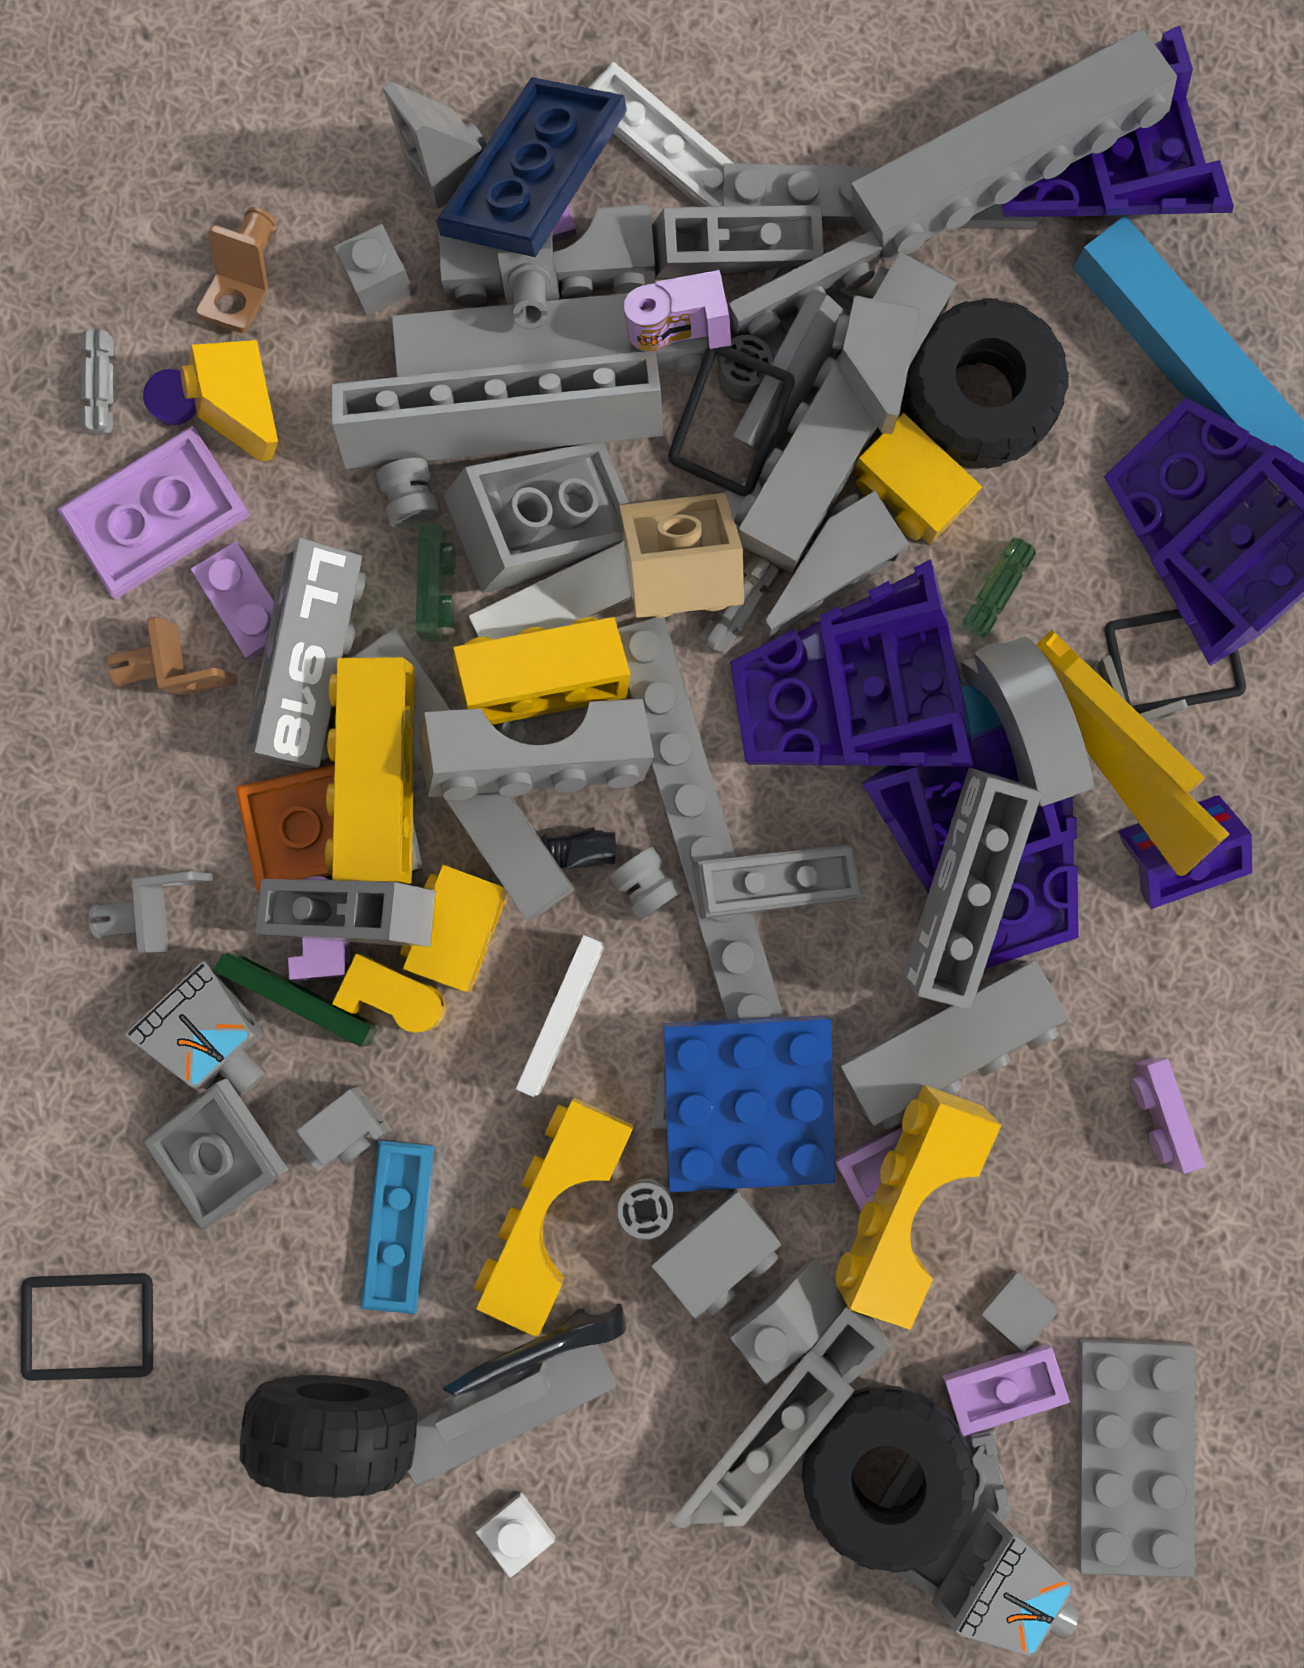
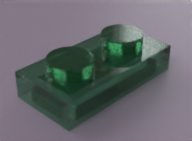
(435, 561)

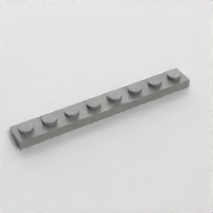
(696, 816)

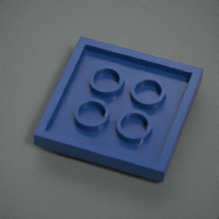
(749, 1103)

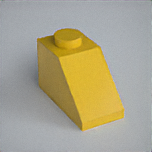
(232, 394)

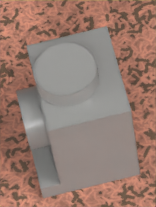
(341, 1130)

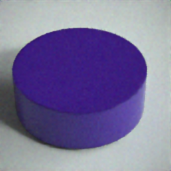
(166, 400)

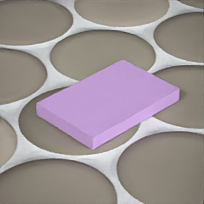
(153, 512)

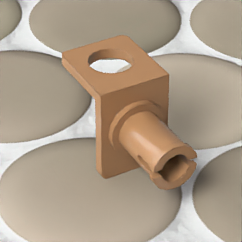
(238, 269)
(165, 663)

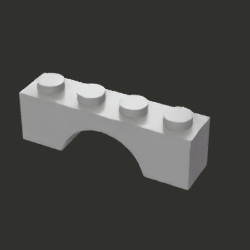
(610, 255)
(471, 757)

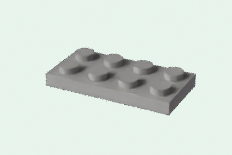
(1136, 1458)

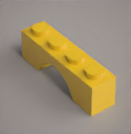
(939, 1143)
(524, 1279)

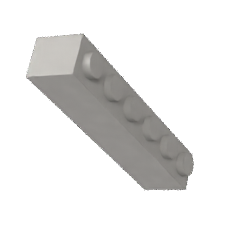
(1014, 145)
(492, 338)
(498, 409)
(829, 433)

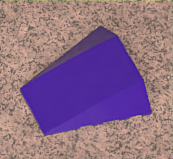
(1143, 171)
(1217, 523)
(859, 685)
(1044, 893)

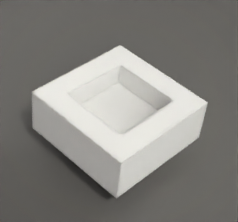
(515, 1534)

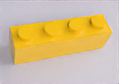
(372, 770)

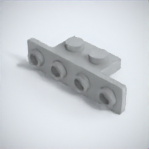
(507, 1409)

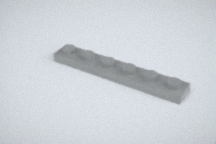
(825, 187)

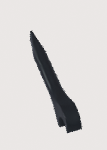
(574, 1333)

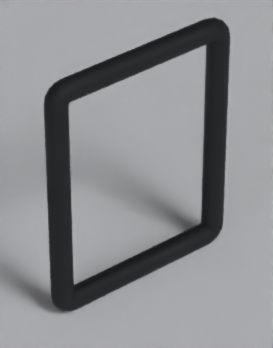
(769, 435)
(1190, 699)
(86, 1373)

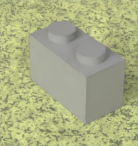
(717, 1254)

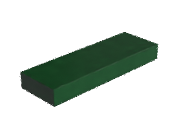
(296, 998)

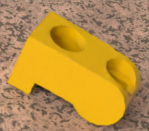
(411, 1002)

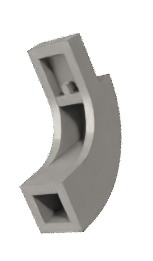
(1035, 717)

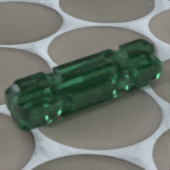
(998, 587)

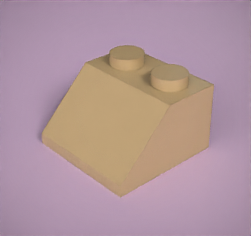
(682, 555)

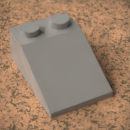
(536, 513)

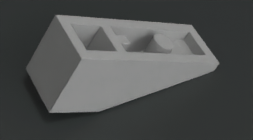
(433, 141)
(735, 239)
(849, 550)
(346, 911)

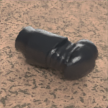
(582, 848)

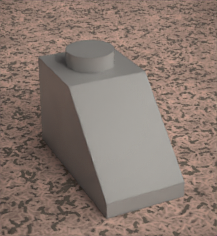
(877, 355)
(787, 1320)

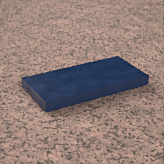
(532, 166)

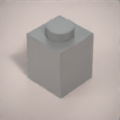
(374, 269)

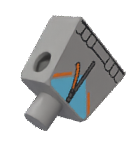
(202, 1032)
(1005, 1591)

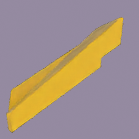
(1137, 762)

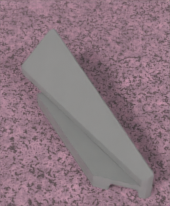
(786, 1424)

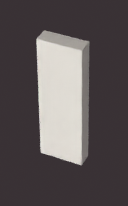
(560, 1016)

